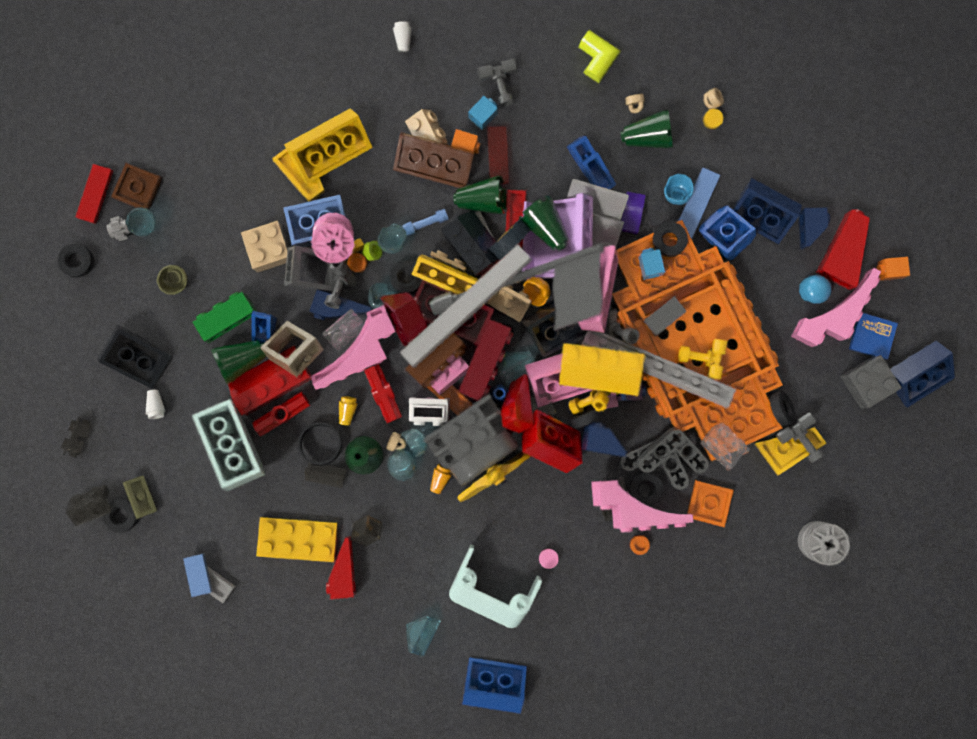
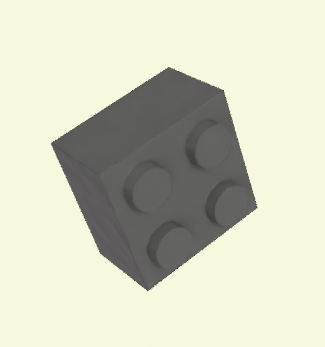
(870, 382)

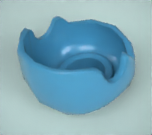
(678, 189)
(815, 289)

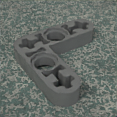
(676, 445)
(672, 479)

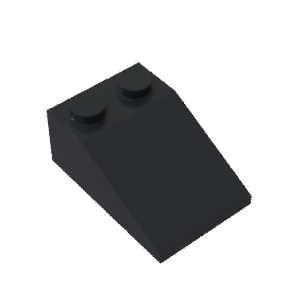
(133, 357)

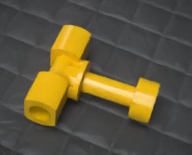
(711, 359)
(597, 399)

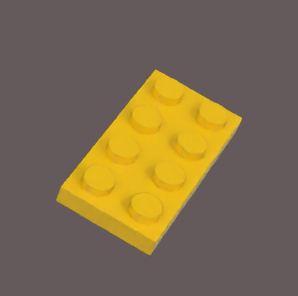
(297, 539)

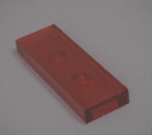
(498, 153)

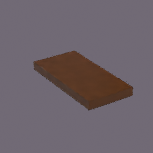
(433, 160)

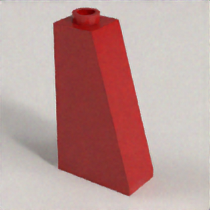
(846, 251)

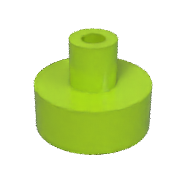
(372, 251)

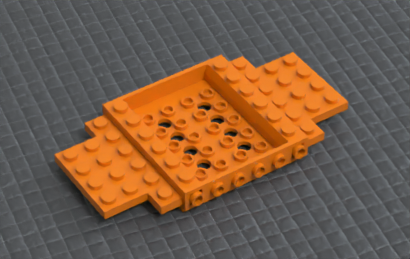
(698, 284)

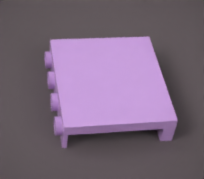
(578, 222)

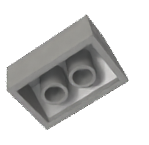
(605, 201)

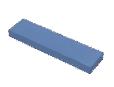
(696, 205)

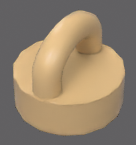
(715, 97)
(635, 99)
(393, 441)

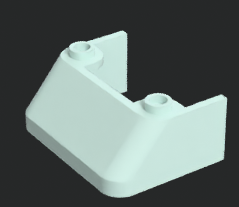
(464, 594)

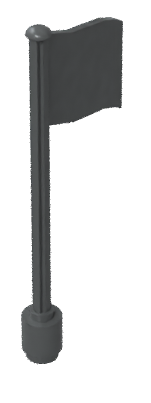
(574, 287)

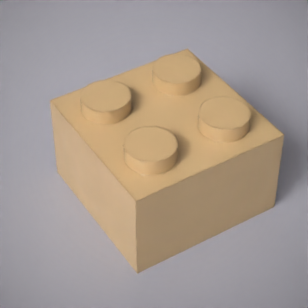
(266, 246)

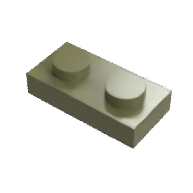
(139, 497)

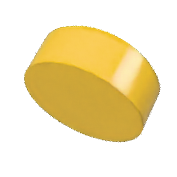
(713, 118)

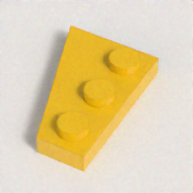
(286, 165)
(784, 456)

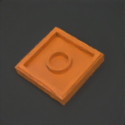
(710, 503)

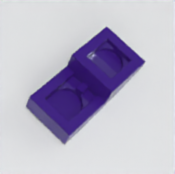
(633, 212)

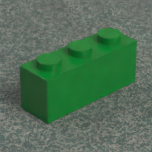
(224, 317)

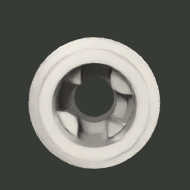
(402, 35)
(154, 405)

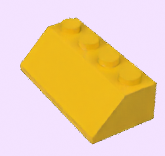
(328, 145)
(601, 369)

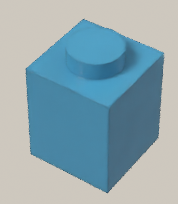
(483, 112)
(651, 263)

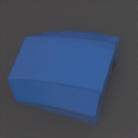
(728, 232)

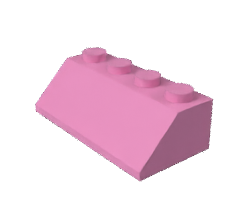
(607, 273)
(545, 377)

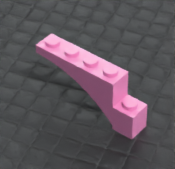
(841, 319)
(362, 353)
(630, 512)

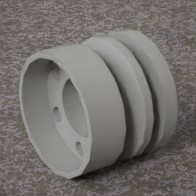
(812, 540)

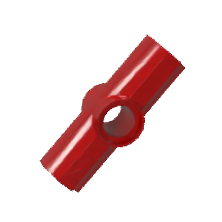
(383, 393)
(271, 421)

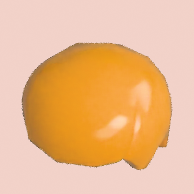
(537, 289)

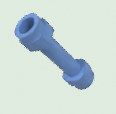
(440, 216)

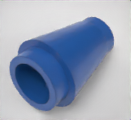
(499, 400)

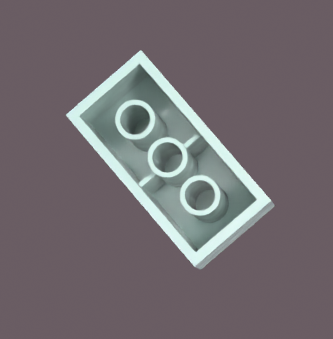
(229, 445)

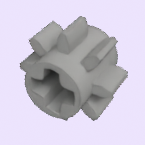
(118, 228)

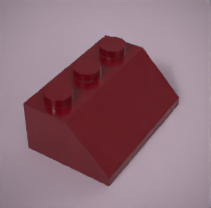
(405, 316)

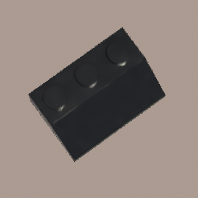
(471, 242)
(541, 330)

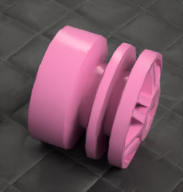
(331, 227)

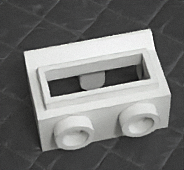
(429, 403)

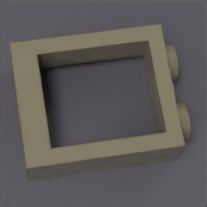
(294, 363)

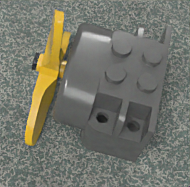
(473, 445)

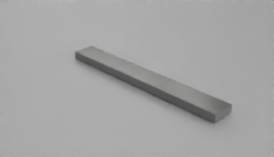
(466, 306)
(667, 370)

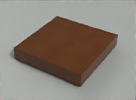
(136, 187)

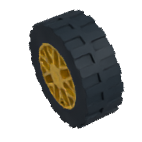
(509, 239)

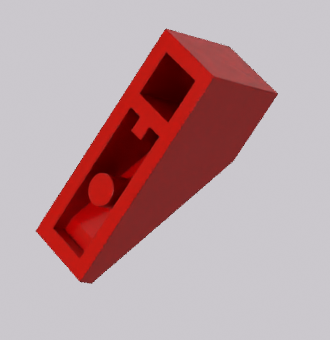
(516, 408)
(342, 577)

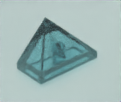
(514, 366)
(421, 634)

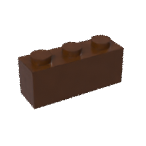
(437, 361)

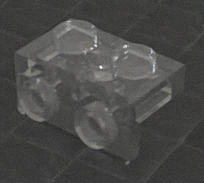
(344, 330)
(724, 445)

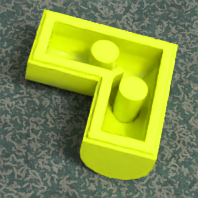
(602, 52)

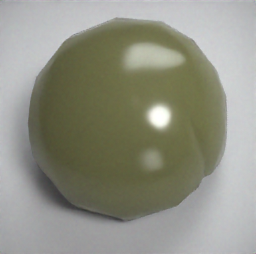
(172, 279)

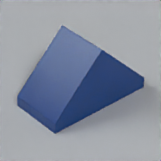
(262, 326)

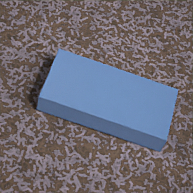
(197, 575)

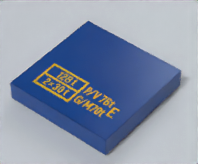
(873, 336)

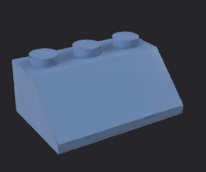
(302, 217)

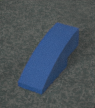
(591, 163)

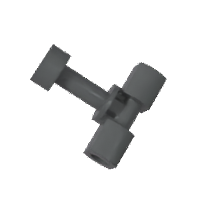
(498, 75)
(342, 278)
(614, 329)
(798, 432)

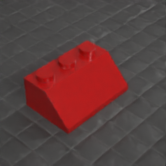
(553, 442)

